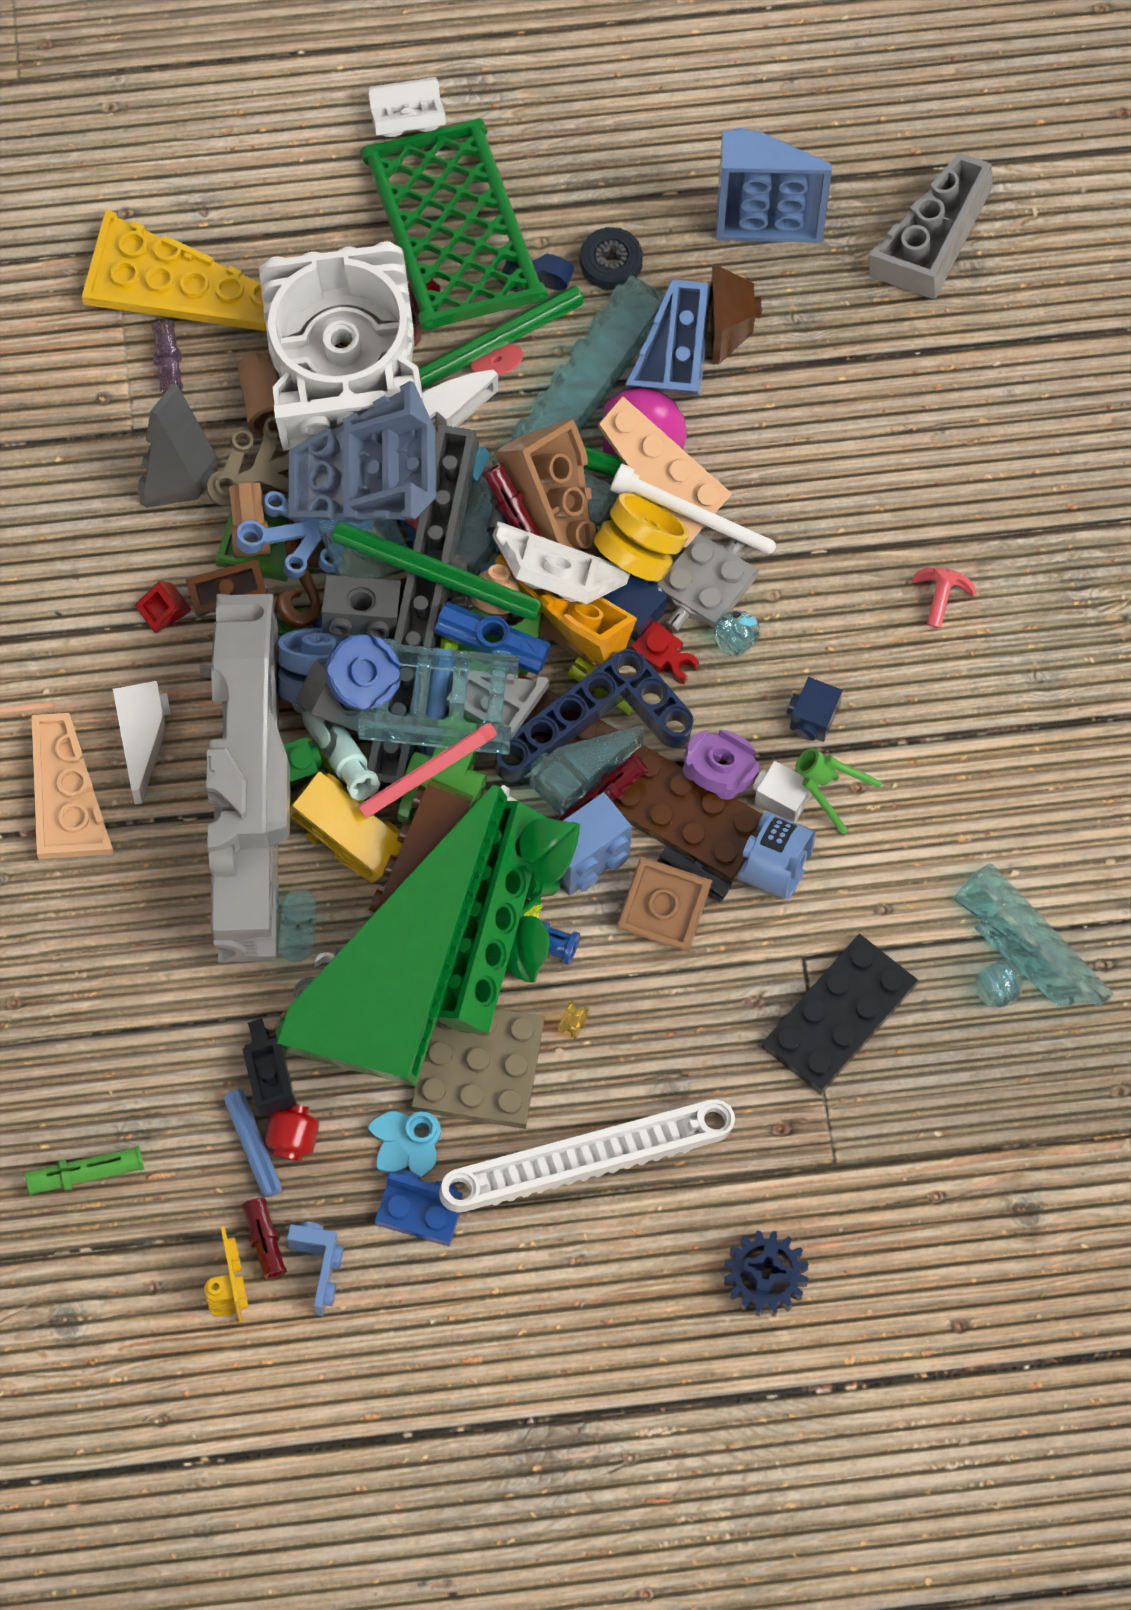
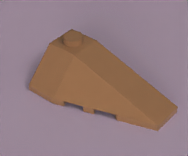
(552, 480)

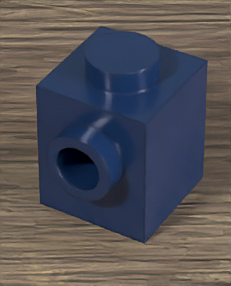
(814, 709)

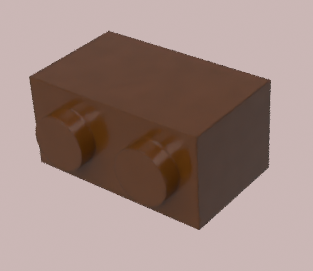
(233, 580)

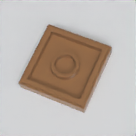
(664, 904)

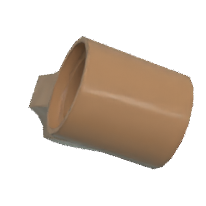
(247, 505)

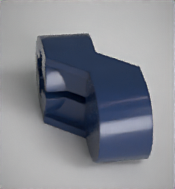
(550, 269)

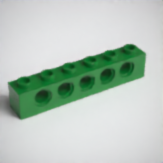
(490, 929)

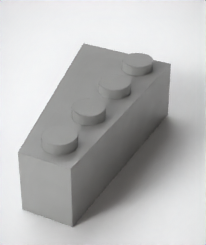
(930, 237)

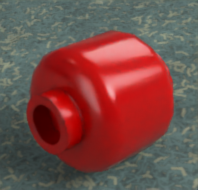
(292, 1133)

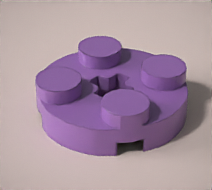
(720, 779)

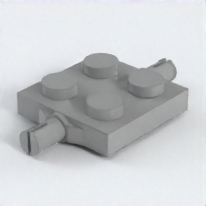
(706, 581)

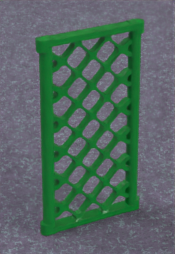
(463, 310)

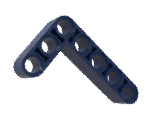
(591, 709)

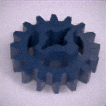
(751, 1271)

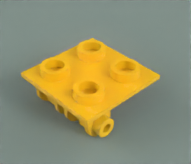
(227, 1293)

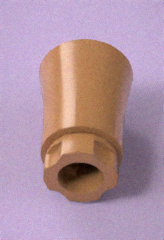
(256, 381)

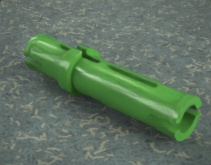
(84, 1170)

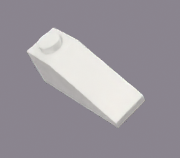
(142, 731)

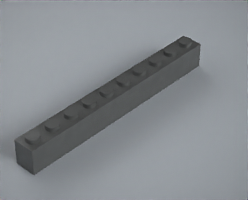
(423, 599)

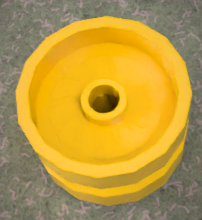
(641, 537)

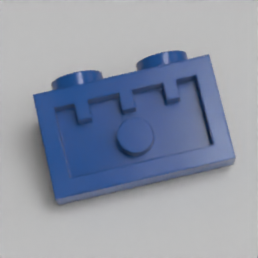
(416, 1208)

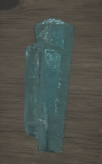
(1029, 940)

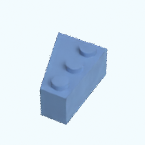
(676, 343)

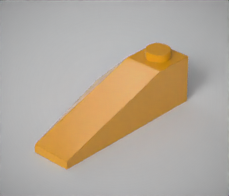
(593, 628)

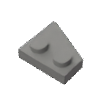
(518, 702)

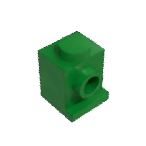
(303, 760)

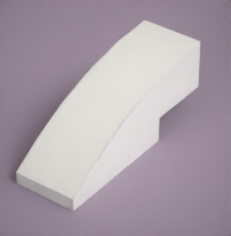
(459, 397)

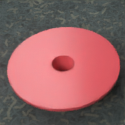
(500, 360)

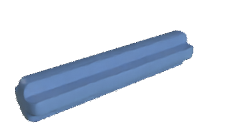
(252, 1143)

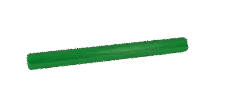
(500, 336)
(436, 571)

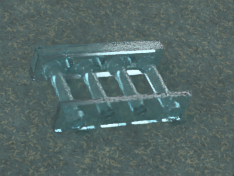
(416, 726)

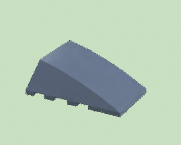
(369, 465)

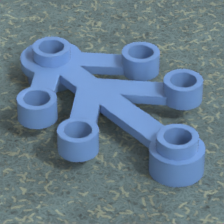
(301, 529)

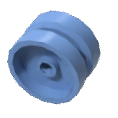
(297, 654)

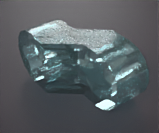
(297, 943)

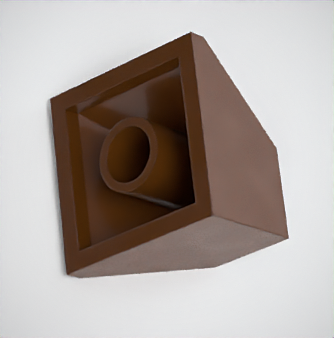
(731, 312)

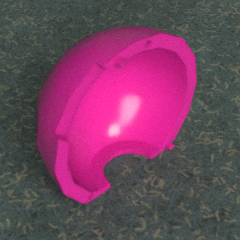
(657, 408)

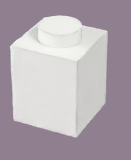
(781, 791)

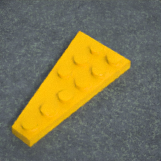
(167, 279)

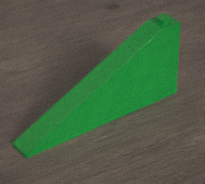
(387, 984)

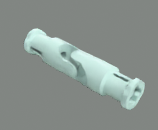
(341, 754)

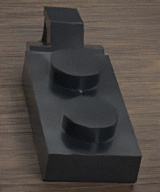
(268, 1071)

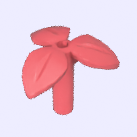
(945, 580)

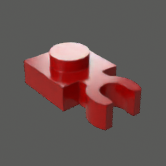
(663, 650)

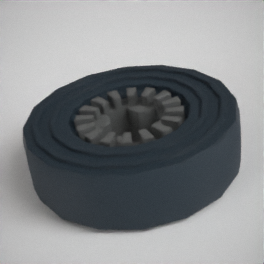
(599, 247)

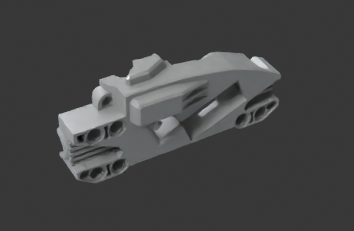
(246, 780)

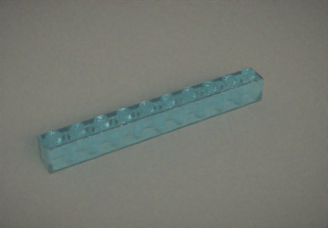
(574, 394)

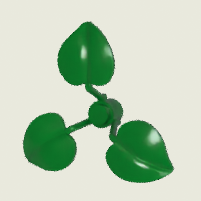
(549, 850)

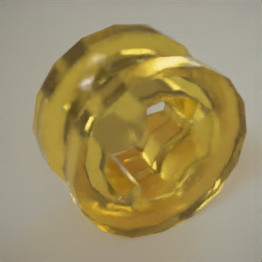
(573, 1020)

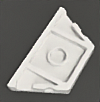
(556, 566)

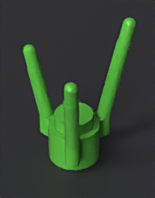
(820, 770)

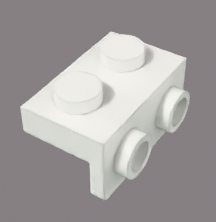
(406, 107)

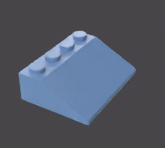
(769, 190)

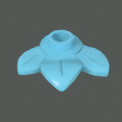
(402, 1146)

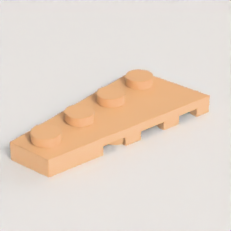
(661, 462)
(65, 801)

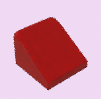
(162, 606)

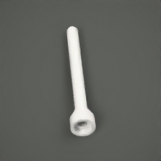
(628, 482)

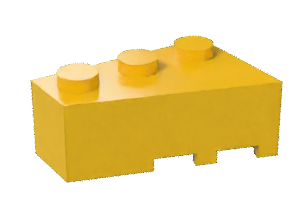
(339, 823)

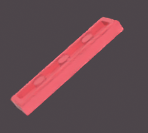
(428, 770)

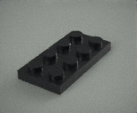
(839, 1013)

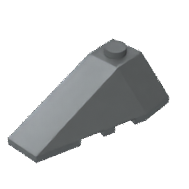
(178, 456)

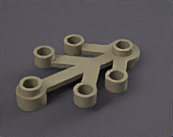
(262, 472)

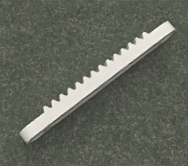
(586, 1156)

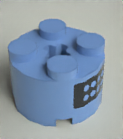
(777, 855)

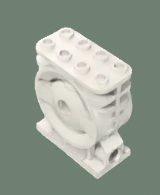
(334, 296)

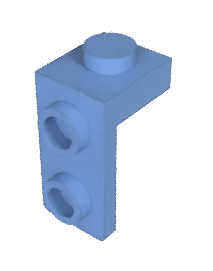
(312, 1239)

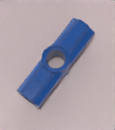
(470, 628)

